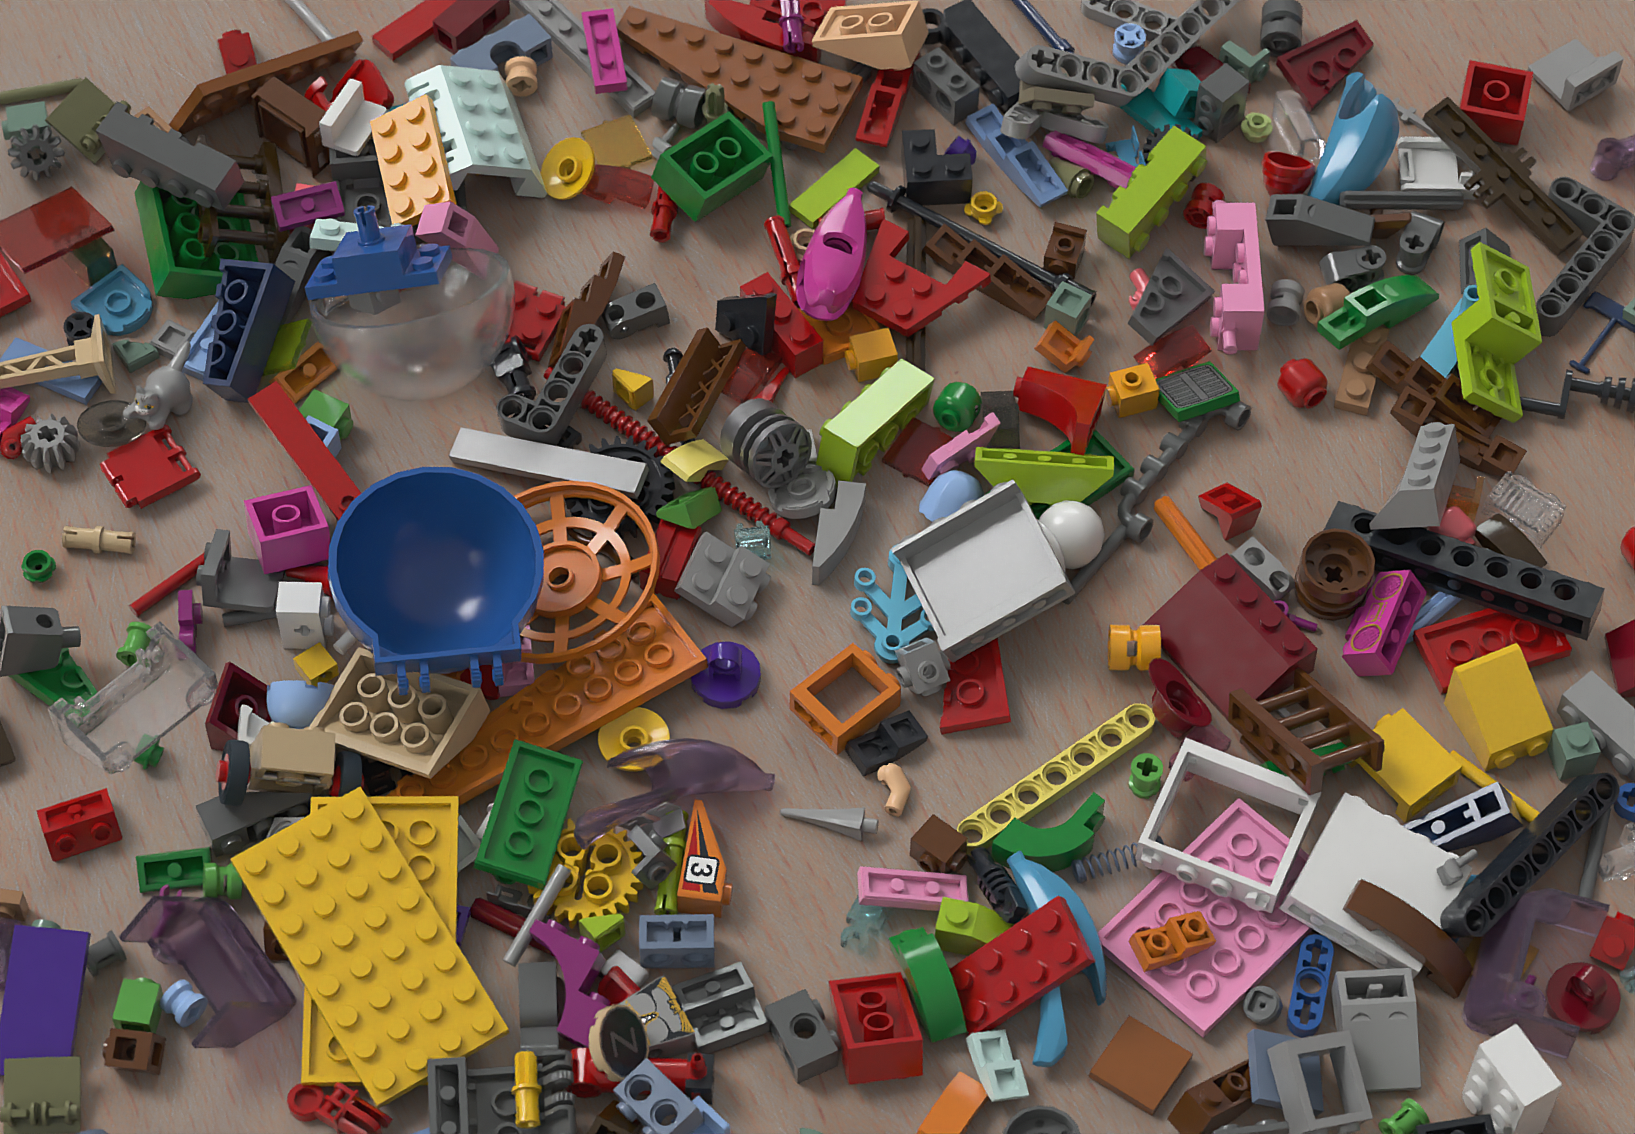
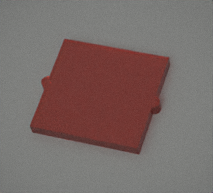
(913, 449)

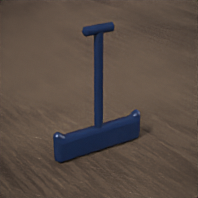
(1609, 309)

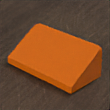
(309, 372)

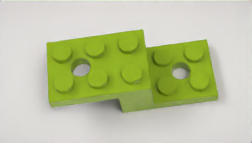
(1496, 333)

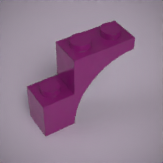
(580, 967)

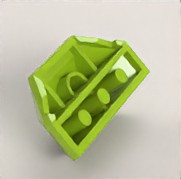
(1045, 474)

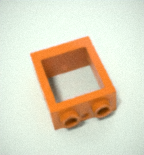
(822, 721)

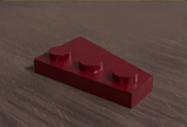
(1324, 62)

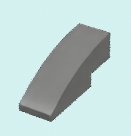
(837, 529)

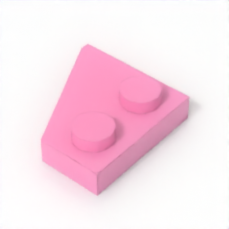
(960, 448)

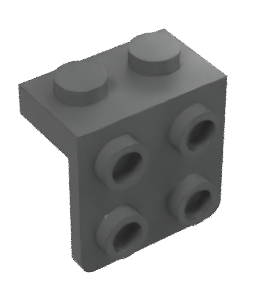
(235, 581)

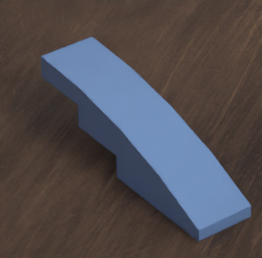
(1016, 157)

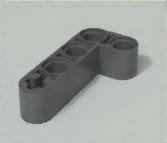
(583, 353)

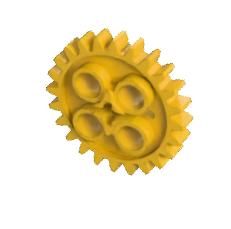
(614, 877)

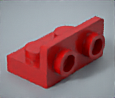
(79, 825)

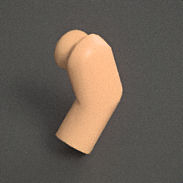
(899, 786)

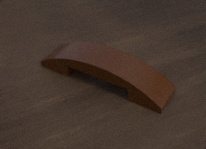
(1475, 450)
(1411, 931)

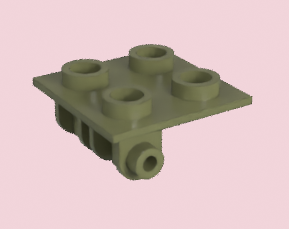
(80, 116)
(42, 1095)

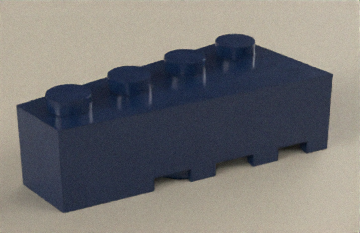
(245, 326)

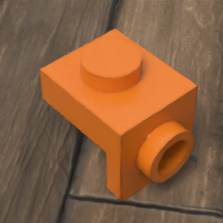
(1063, 347)

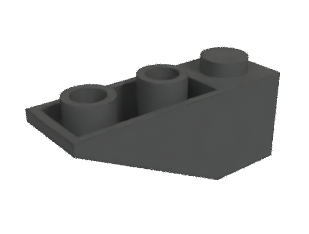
(1311, 221)
(299, 263)
(233, 827)

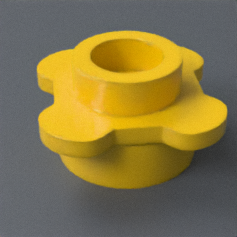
(983, 200)

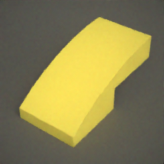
(694, 460)

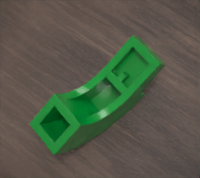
(1052, 846)
(930, 983)

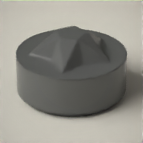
(1262, 1005)

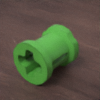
(136, 639)
(1147, 765)
(1405, 1119)

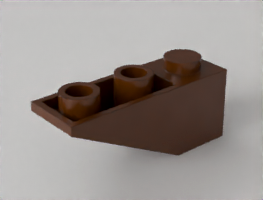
(1214, 1102)

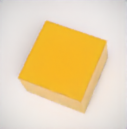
(316, 665)

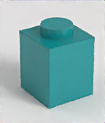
(1178, 92)

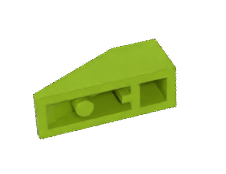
(966, 926)

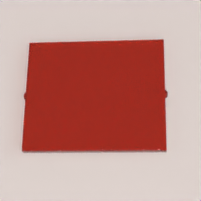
(51, 229)

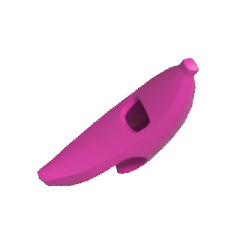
(834, 260)

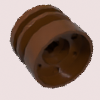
(1334, 574)

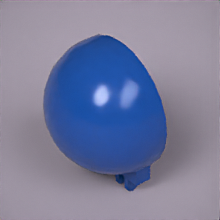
(436, 574)

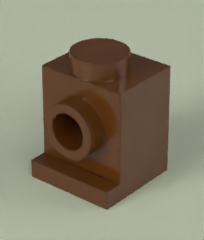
(1065, 249)
(148, 1051)

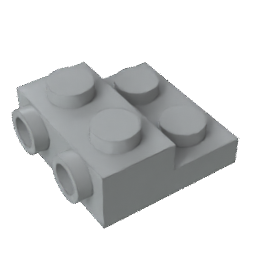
(723, 580)

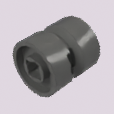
(1281, 26)
(677, 102)

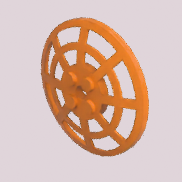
(584, 570)

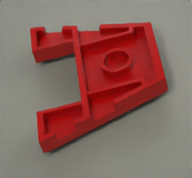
(904, 296)

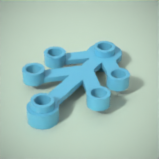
(893, 608)

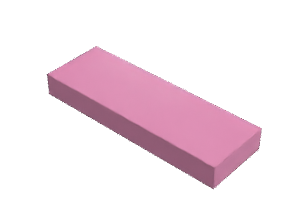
(909, 888)

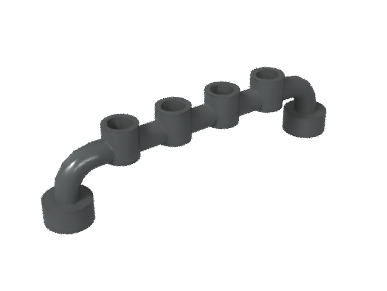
(1156, 468)

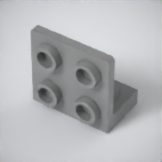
(1576, 74)

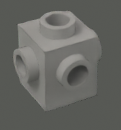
(922, 667)

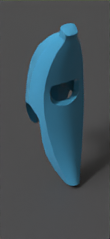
(1358, 141)
(1039, 887)

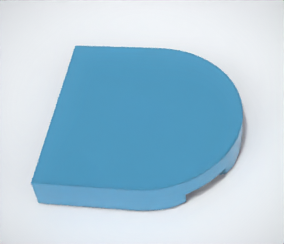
(119, 299)

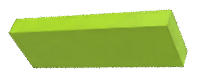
(851, 172)

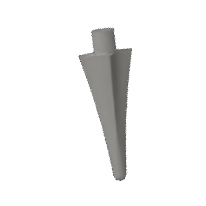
(845, 821)

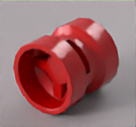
(1200, 206)

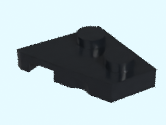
(748, 319)

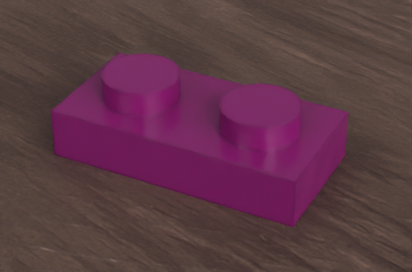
(307, 205)

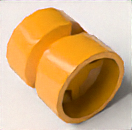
(1146, 647)

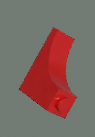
(1064, 401)

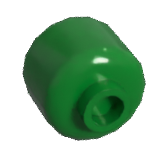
(957, 406)

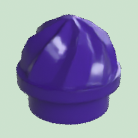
(962, 146)

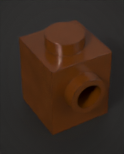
(939, 847)

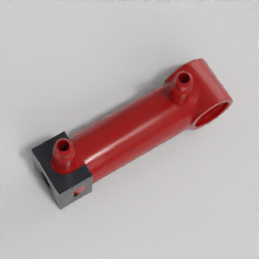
(690, 1075)

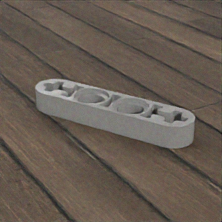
(1140, 15)

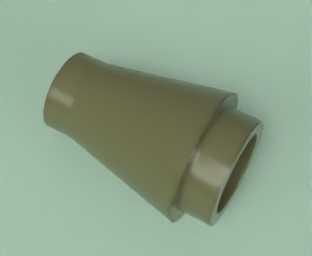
(1075, 178)

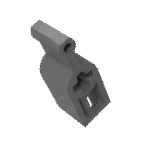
(538, 1007)

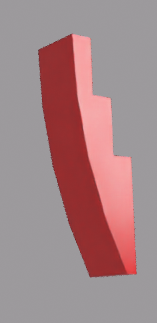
(884, 105)

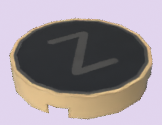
(618, 1041)

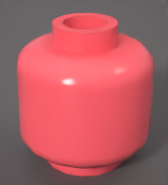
(1456, 525)

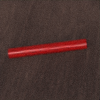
(166, 587)

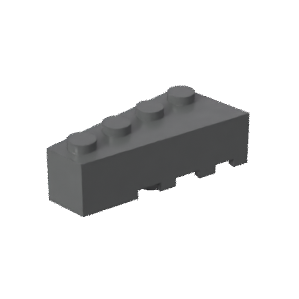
(168, 159)

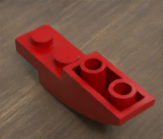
(750, 25)

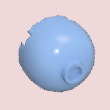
(296, 702)

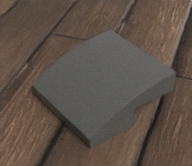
(721, 1008)

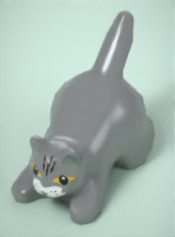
(164, 392)

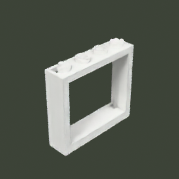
(1244, 778)

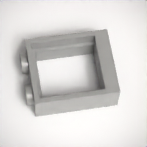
(1293, 1090)

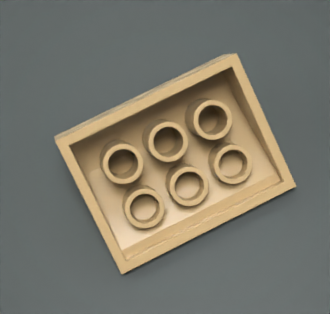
(405, 731)

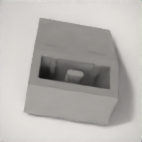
(1383, 1026)

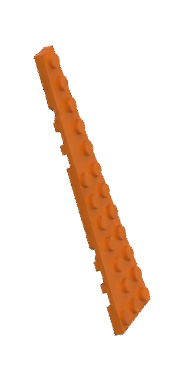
(570, 702)

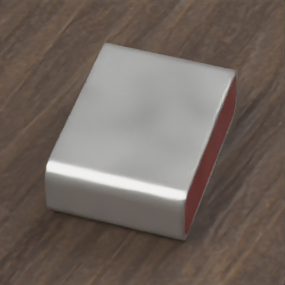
(630, 967)

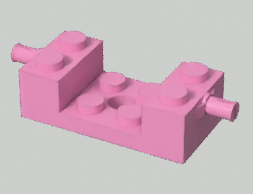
(1235, 245)

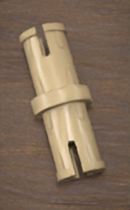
(98, 539)

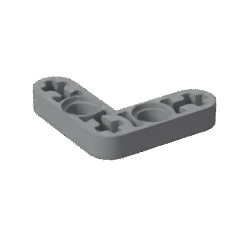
(1022, 122)

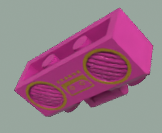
(1383, 624)

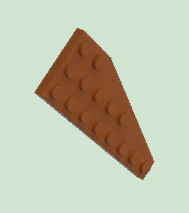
(806, 94)

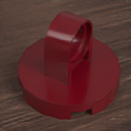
(1583, 997)

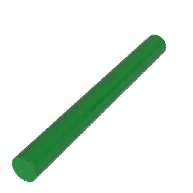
(776, 163)

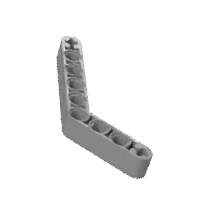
(1043, 64)

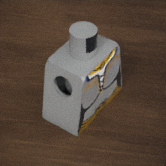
(663, 1019)

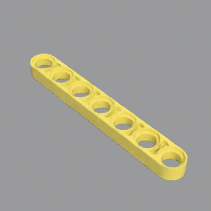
(1062, 763)

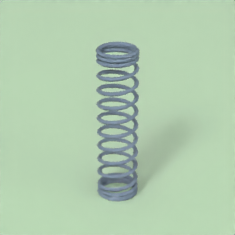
(1079, 870)

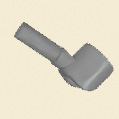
(662, 144)
(1450, 871)

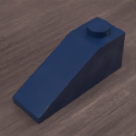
(1470, 819)

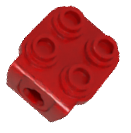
(365, 71)

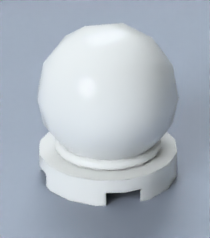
(1073, 533)

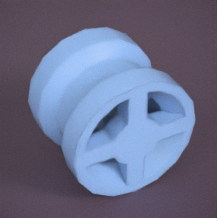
(1128, 42)
(183, 1003)

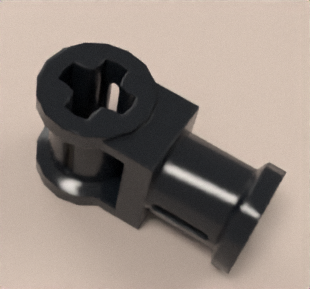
(513, 368)

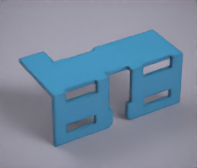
(1126, 151)

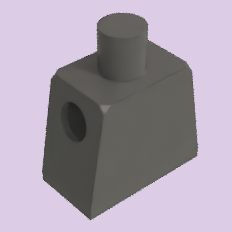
(32, 639)

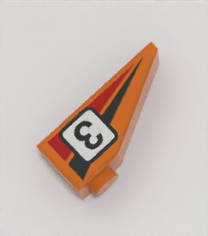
(703, 874)

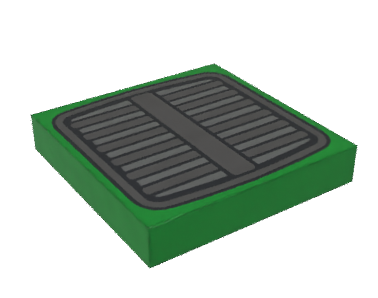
(1196, 391)

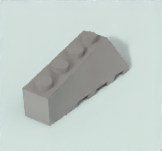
(1426, 483)

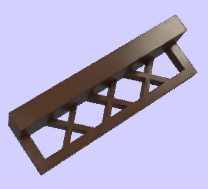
(694, 387)

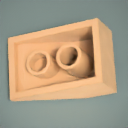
(874, 33)

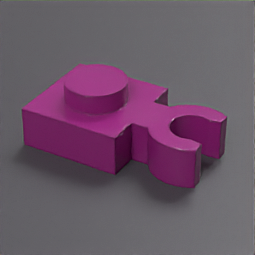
(188, 617)

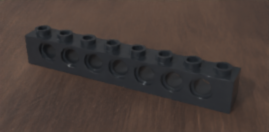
(1478, 574)

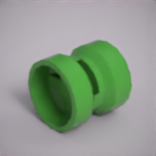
(214, 881)

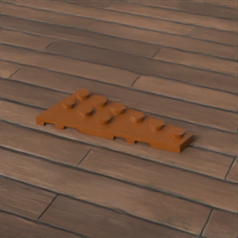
(234, 90)

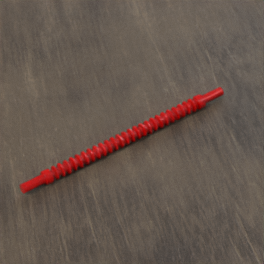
(778, 528)

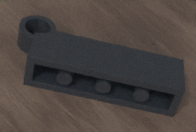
(978, 49)

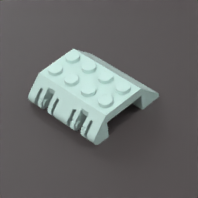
(479, 126)

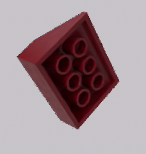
(1231, 636)

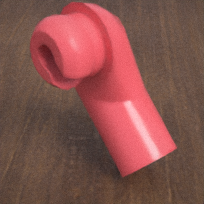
(1140, 281)

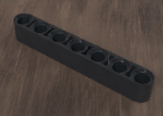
(1529, 855)

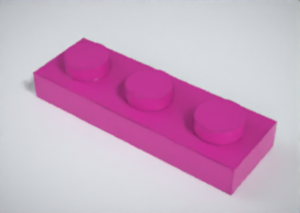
(604, 51)
(1089, 157)

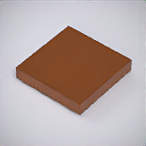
(1140, 1065)

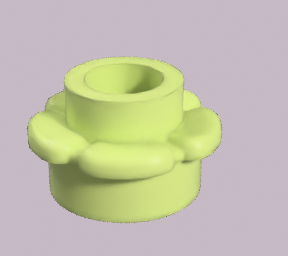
(1254, 132)

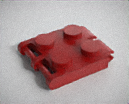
(535, 318)
(147, 469)

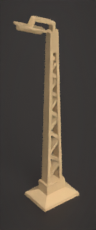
(92, 359)

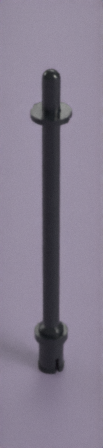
(897, 199)

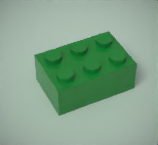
(712, 166)

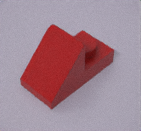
(1233, 507)

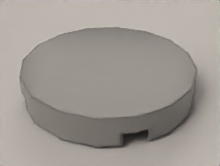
(805, 494)

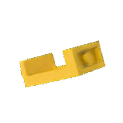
(1413, 764)

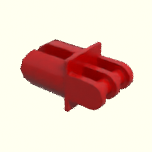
(354, 1116)

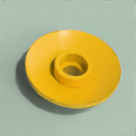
(568, 168)
(634, 726)

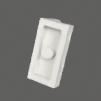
(348, 120)

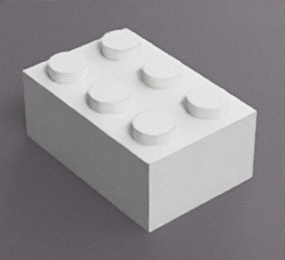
(1511, 1084)

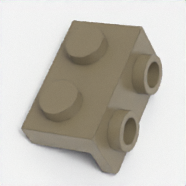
(1047, 99)

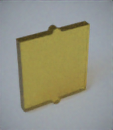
(617, 143)

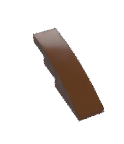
(1008, 283)
(589, 306)
(1399, 370)

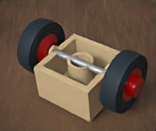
(287, 763)

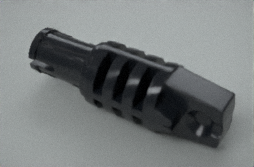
(998, 886)

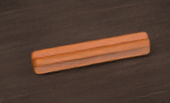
(1184, 532)

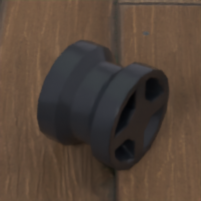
(78, 324)

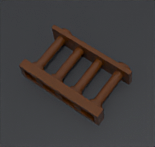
(1294, 753)

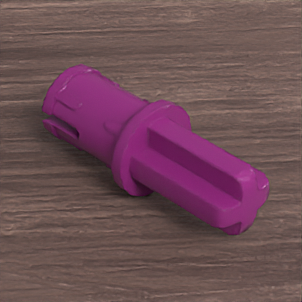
(792, 25)

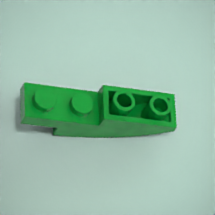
(1376, 304)

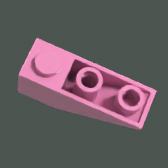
(453, 226)

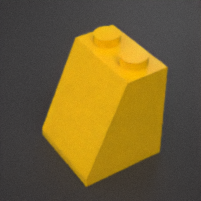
(1499, 708)

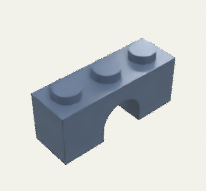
(519, 38)

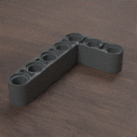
(1608, 235)

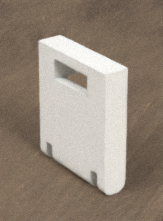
(1431, 167)

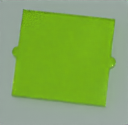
(287, 346)

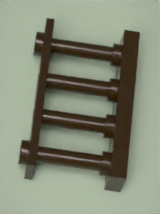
(268, 184)

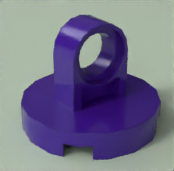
(730, 676)

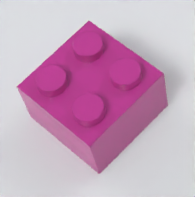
(287, 529)

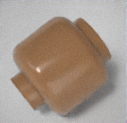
(1324, 301)

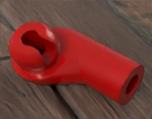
(10, 442)

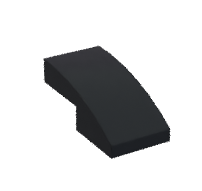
(887, 744)

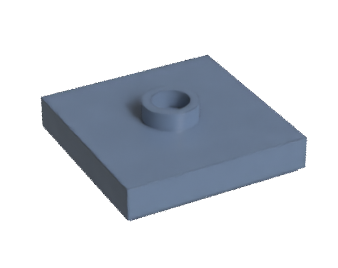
(1262, 1078)

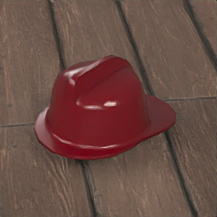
(1175, 701)

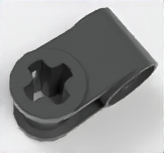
(1418, 242)
(1351, 267)

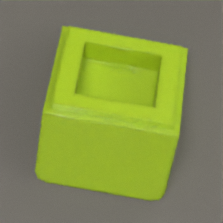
(603, 929)

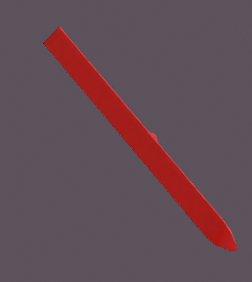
(323, 472)

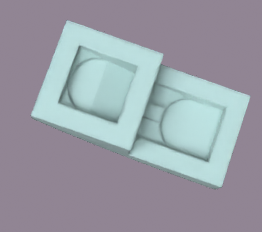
(995, 1066)

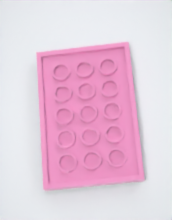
(1247, 940)

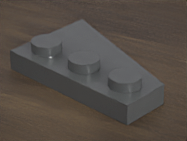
(1168, 298)

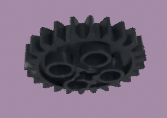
(654, 497)

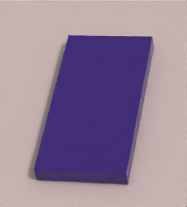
(43, 993)

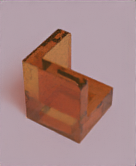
(1466, 498)

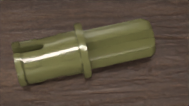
(714, 103)

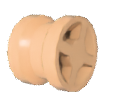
(521, 76)

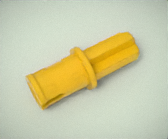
(526, 1090)

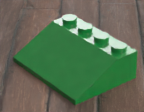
(173, 246)

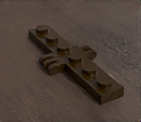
(1502, 176)

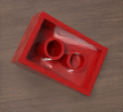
(876, 1028)

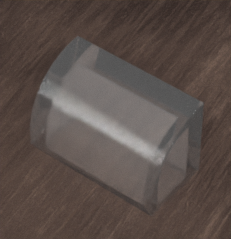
(1297, 125)

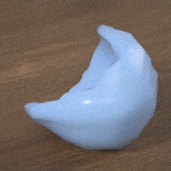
(949, 493)

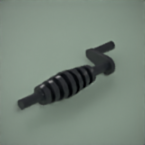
(1602, 389)

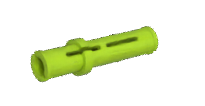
(668, 888)

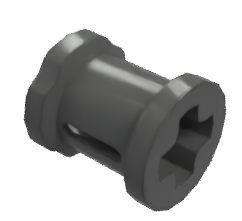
(104, 953)

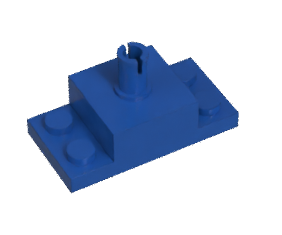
(377, 261)

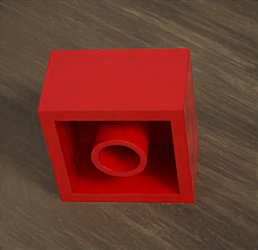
(1496, 99)

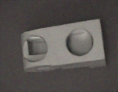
(1264, 569)

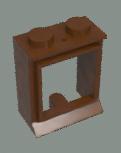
(291, 123)

